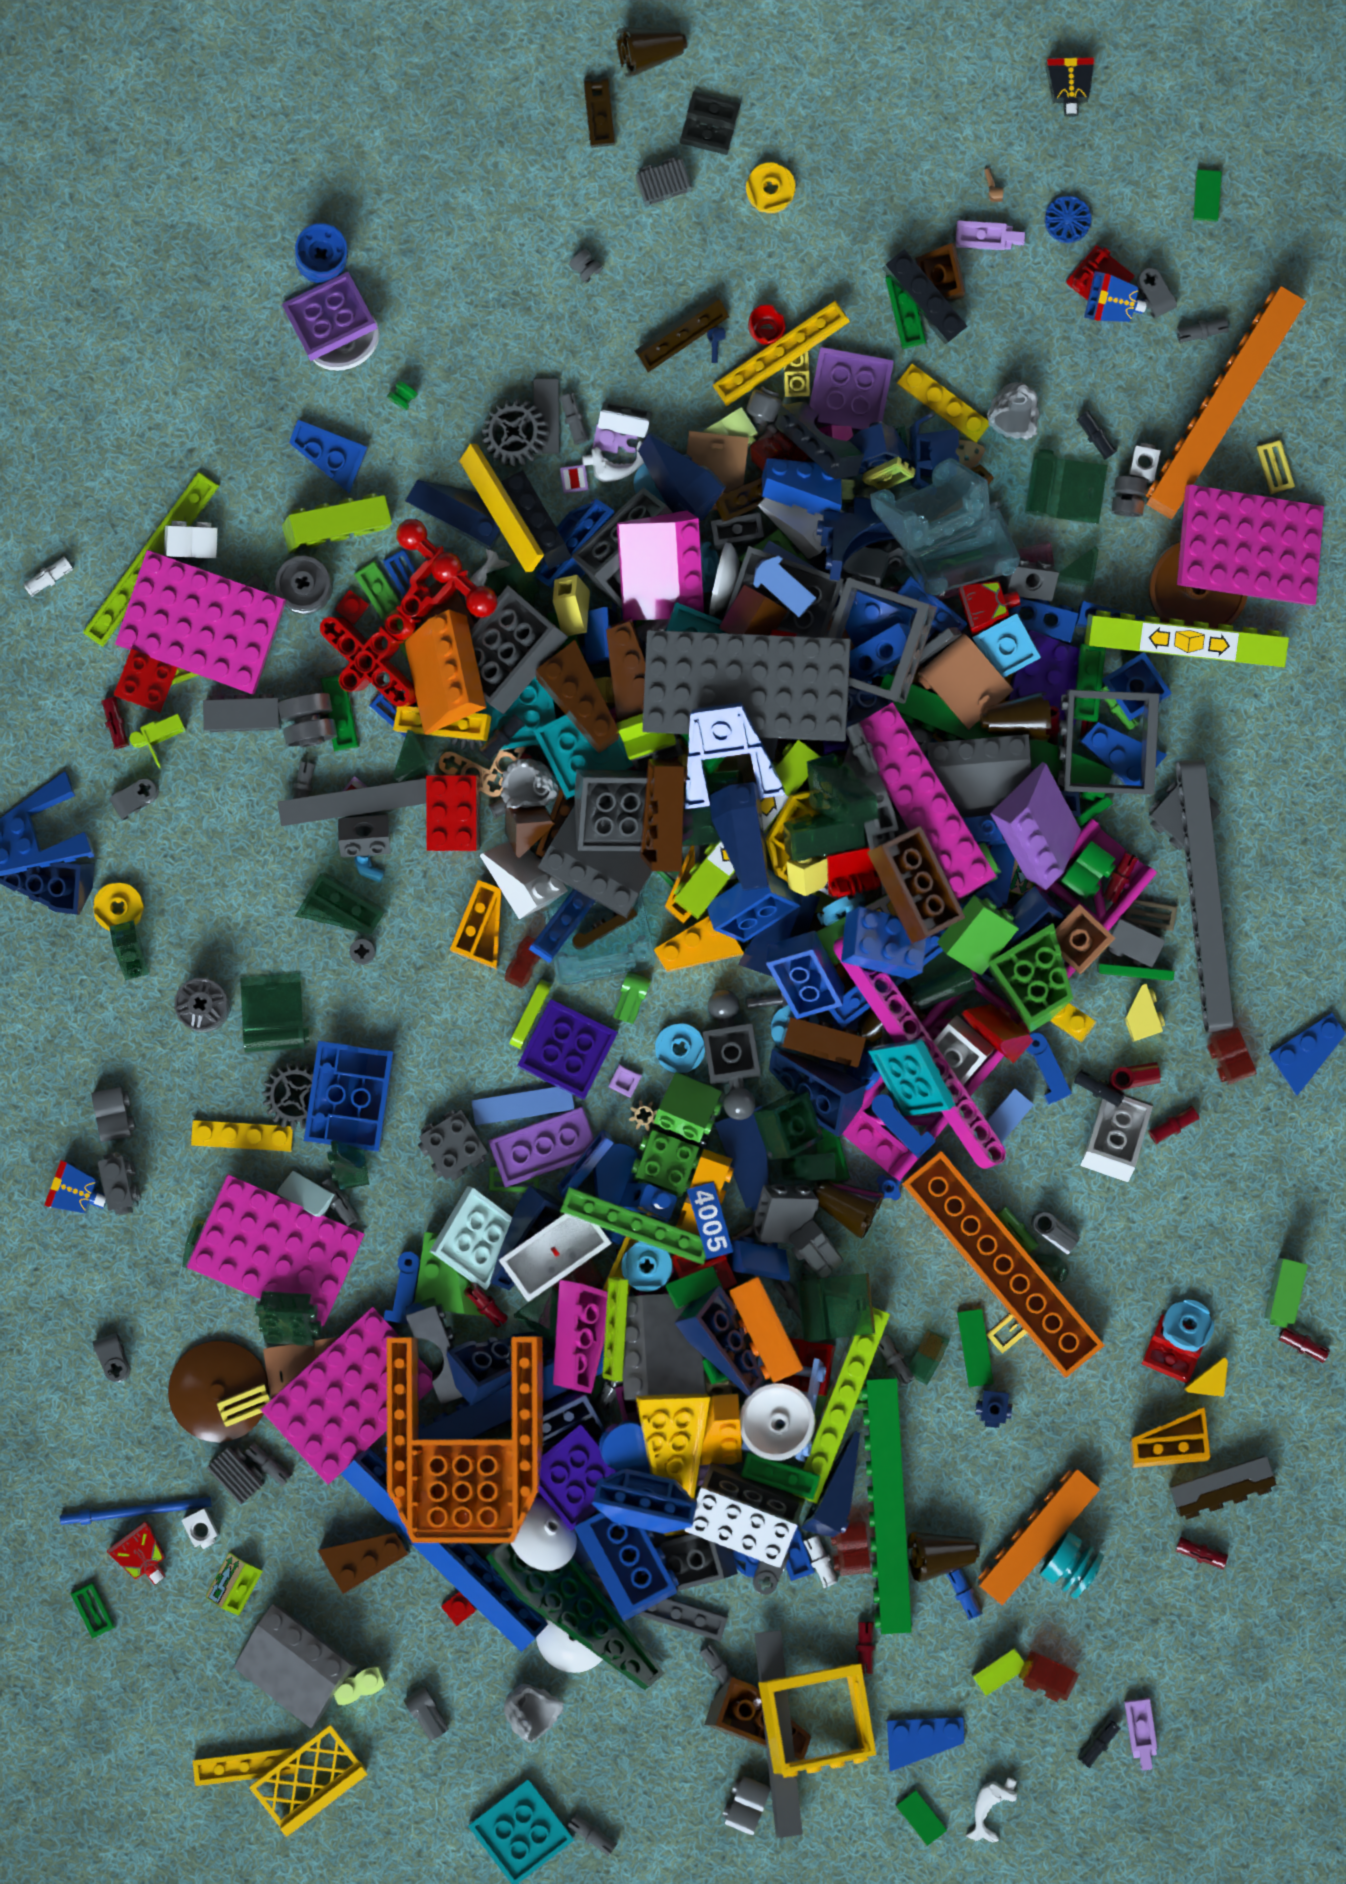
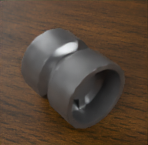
(1132, 488)

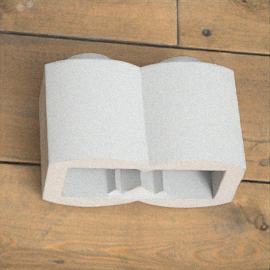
(190, 541)

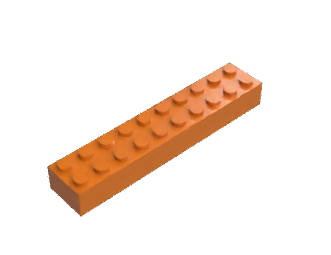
(1228, 397)
(1003, 1264)

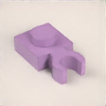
(610, 441)

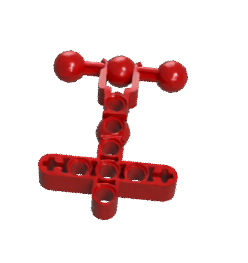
(446, 569)

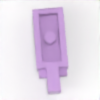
(987, 235)
(1141, 1730)

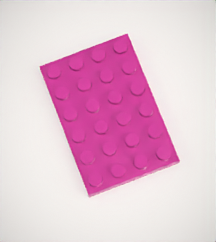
(1250, 545)
(200, 622)
(273, 1246)
(340, 1398)

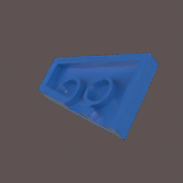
(329, 452)
(1117, 752)
(1307, 1052)
(921, 1738)

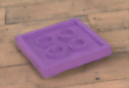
(329, 316)
(850, 388)

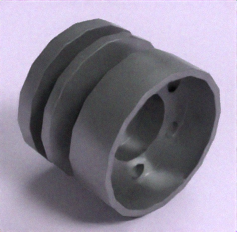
(216, 1009)

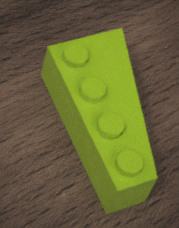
(336, 521)

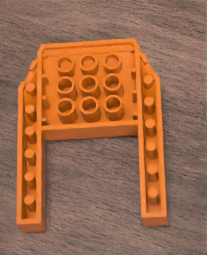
(464, 1485)

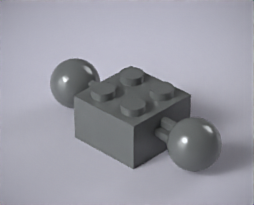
(731, 1054)

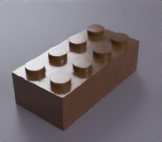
(916, 884)

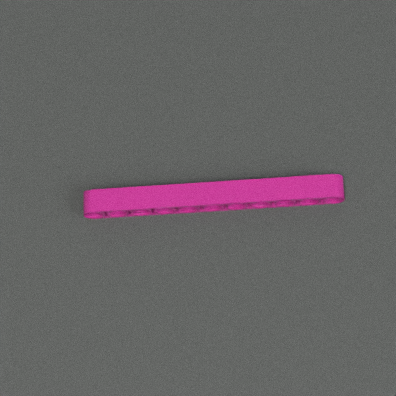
(893, 1023)

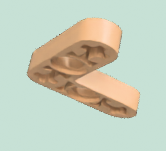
(485, 774)

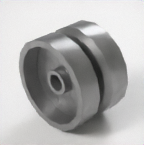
(301, 570)

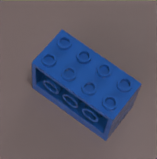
(620, 1575)

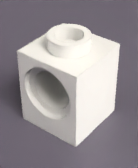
(1150, 452)
(200, 1517)

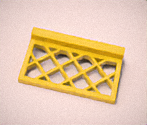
(322, 1797)

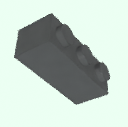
(241, 714)

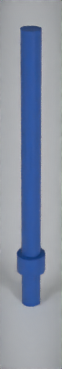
(86, 1516)

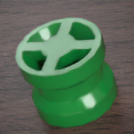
(402, 395)

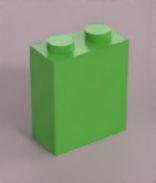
(979, 935)
(1285, 1292)

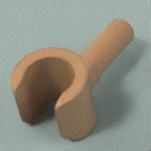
(995, 192)

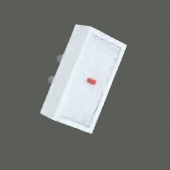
(553, 1254)

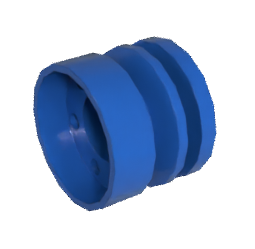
(321, 239)

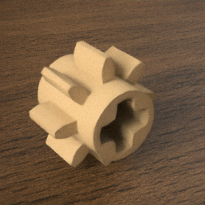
(637, 1112)

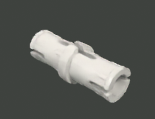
(47, 576)
(821, 1561)

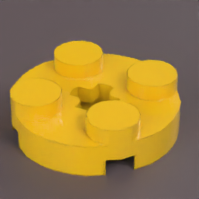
(778, 176)
(117, 892)

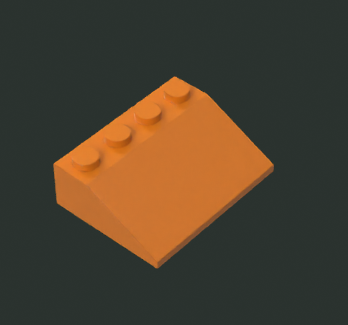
(444, 671)
(765, 1330)

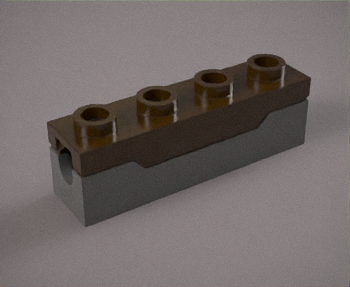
(1223, 1486)

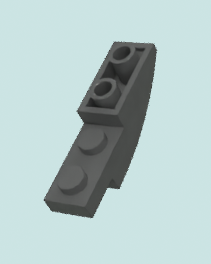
(881, 829)

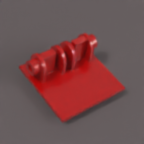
(1099, 261)
(145, 681)
(851, 871)

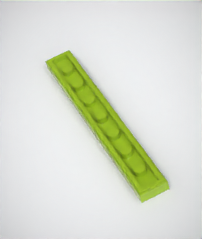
(115, 606)

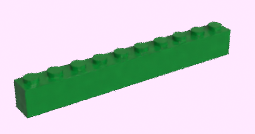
(935, 716)
(888, 1505)

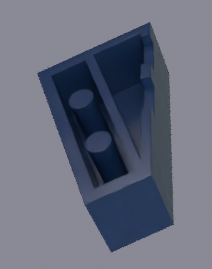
(566, 1413)

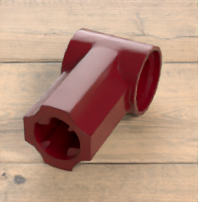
(1137, 1076)

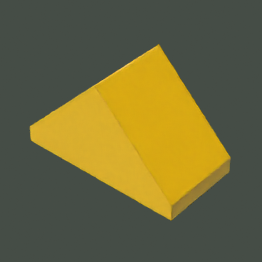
(1211, 1381)

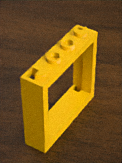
(860, 1711)

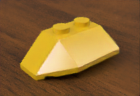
(796, 806)

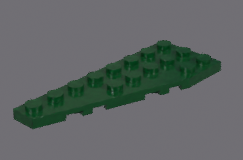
(580, 1610)

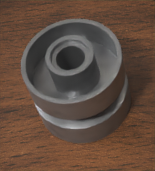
(306, 713)

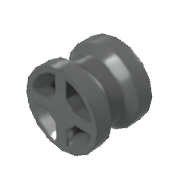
(362, 951)

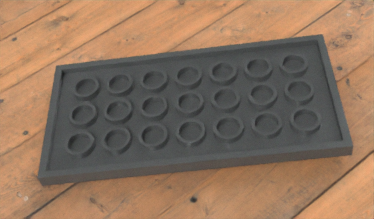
(783, 682)

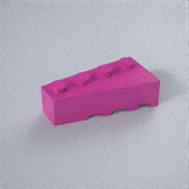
(579, 1335)

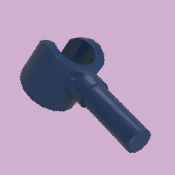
(715, 335)

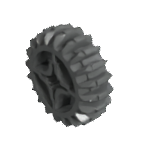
(509, 439)
(276, 1107)

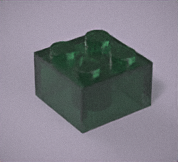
(788, 1125)

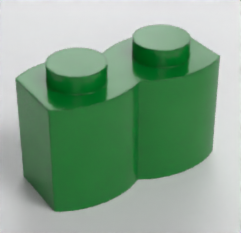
(1088, 870)

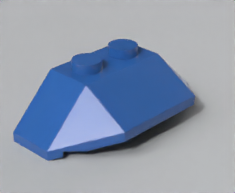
(575, 531)
(645, 1501)

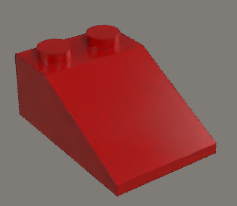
(999, 1030)

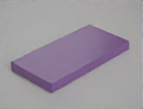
(542, 1146)

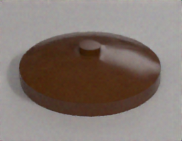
(1188, 602)
(208, 1376)

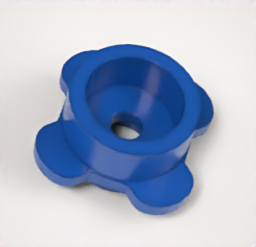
(893, 1182)

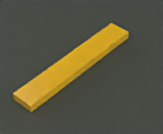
(781, 353)
(501, 507)

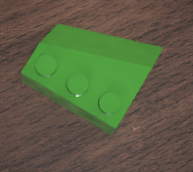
(1034, 978)
(442, 1282)

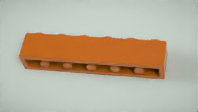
(1038, 1537)

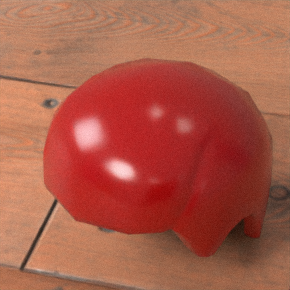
(766, 315)

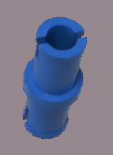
(964, 1594)

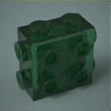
(288, 1318)

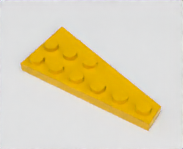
(674, 1437)

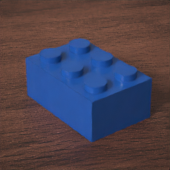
(749, 912)
(881, 944)
(805, 974)

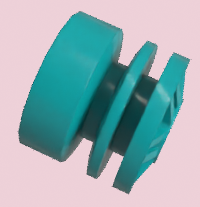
(1072, 1565)

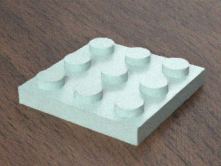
(473, 1237)

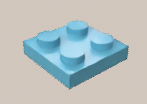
(1007, 646)

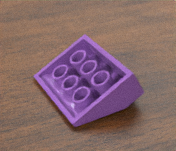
(1038, 827)

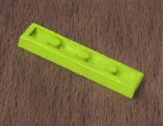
(615, 1328)

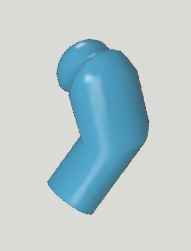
(365, 868)

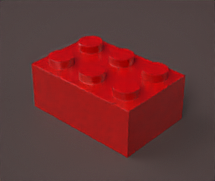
(452, 812)

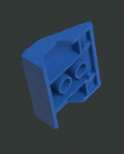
(348, 1096)

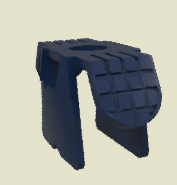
(929, 450)

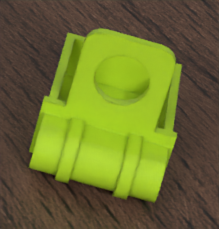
(157, 732)

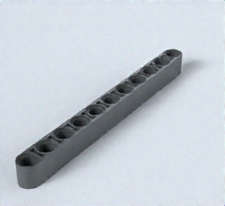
(1204, 895)

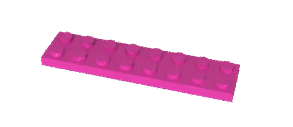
(924, 801)

